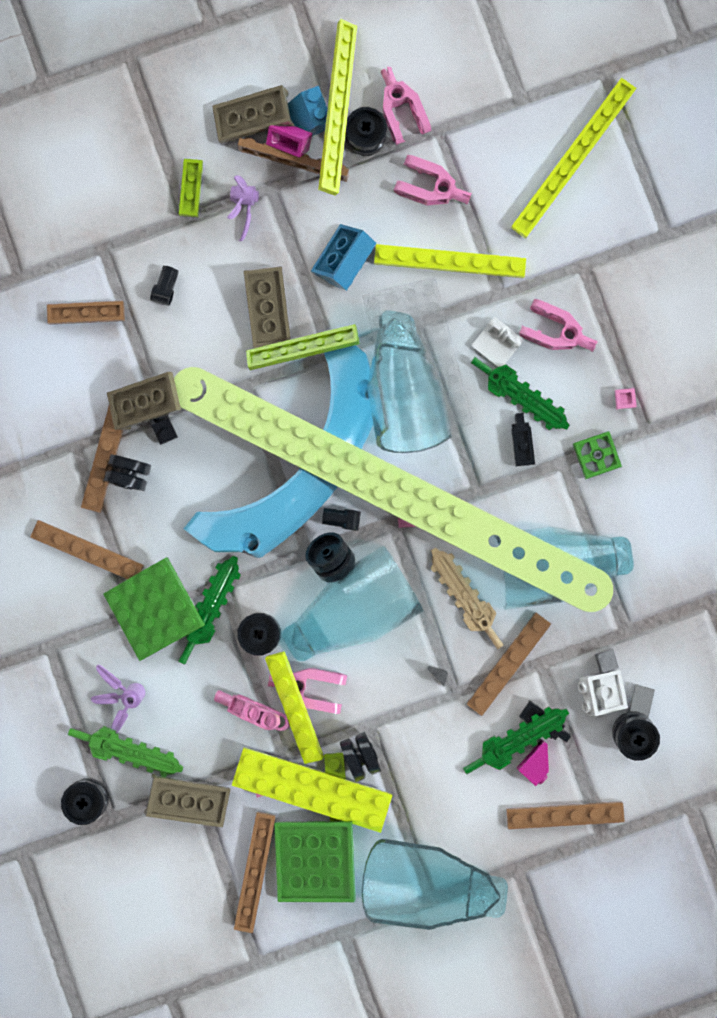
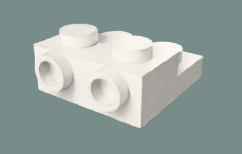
(602, 693)

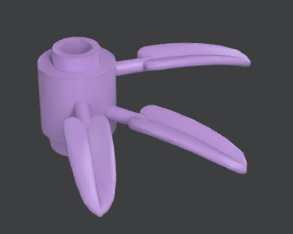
(243, 195)
(130, 698)

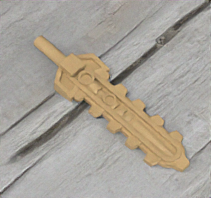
(477, 615)

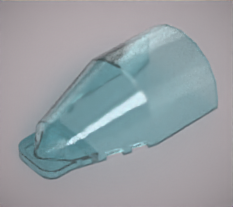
(403, 390)
(605, 553)
(354, 609)
(427, 887)

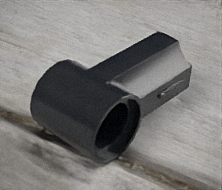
(163, 290)
(346, 519)

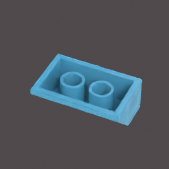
(344, 256)

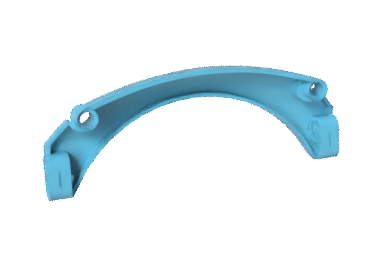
(291, 505)

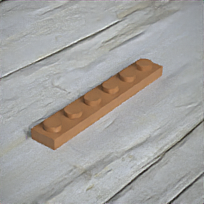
(267, 152)
(107, 445)
(85, 550)
(508, 663)
(565, 815)
(254, 872)

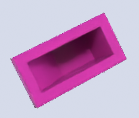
(289, 139)
(535, 764)

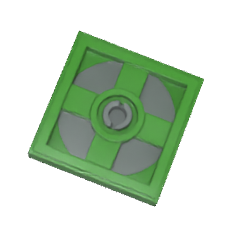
(597, 455)

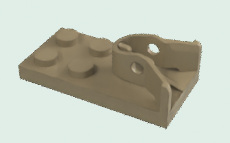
(251, 114)
(267, 306)
(143, 401)
(187, 801)

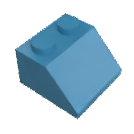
(309, 111)

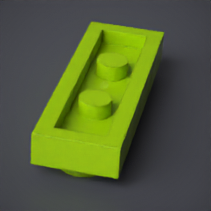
(191, 188)

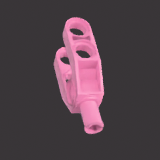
(407, 96)
(424, 196)
(562, 317)
(320, 675)
(252, 711)

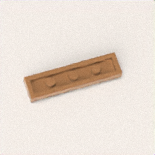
(85, 312)

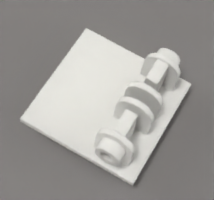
(497, 342)

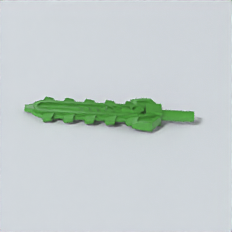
(106, 743)

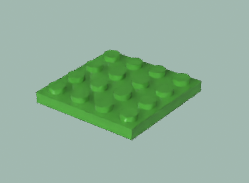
(153, 609)
(315, 861)

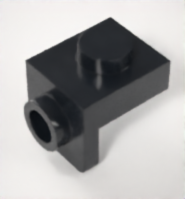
(163, 429)

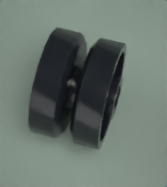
(366, 131)
(127, 473)
(330, 557)
(251, 642)
(635, 736)
(360, 756)
(74, 807)

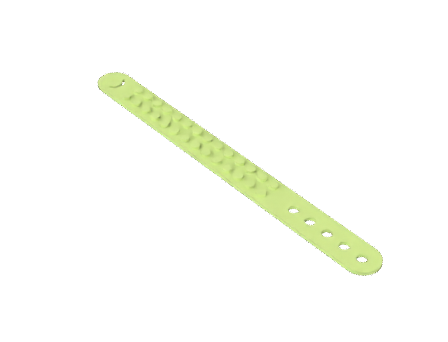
(390, 488)

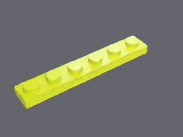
(294, 707)

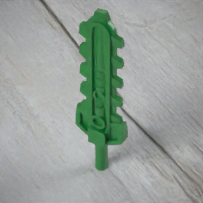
(504, 382)
(209, 608)
(498, 751)

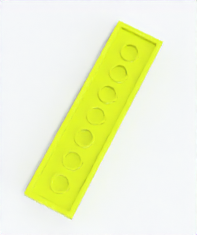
(312, 789)

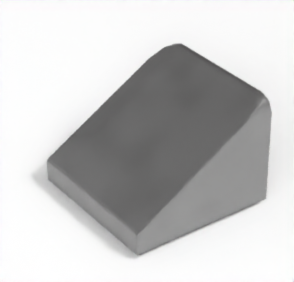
(606, 661)
(439, 674)

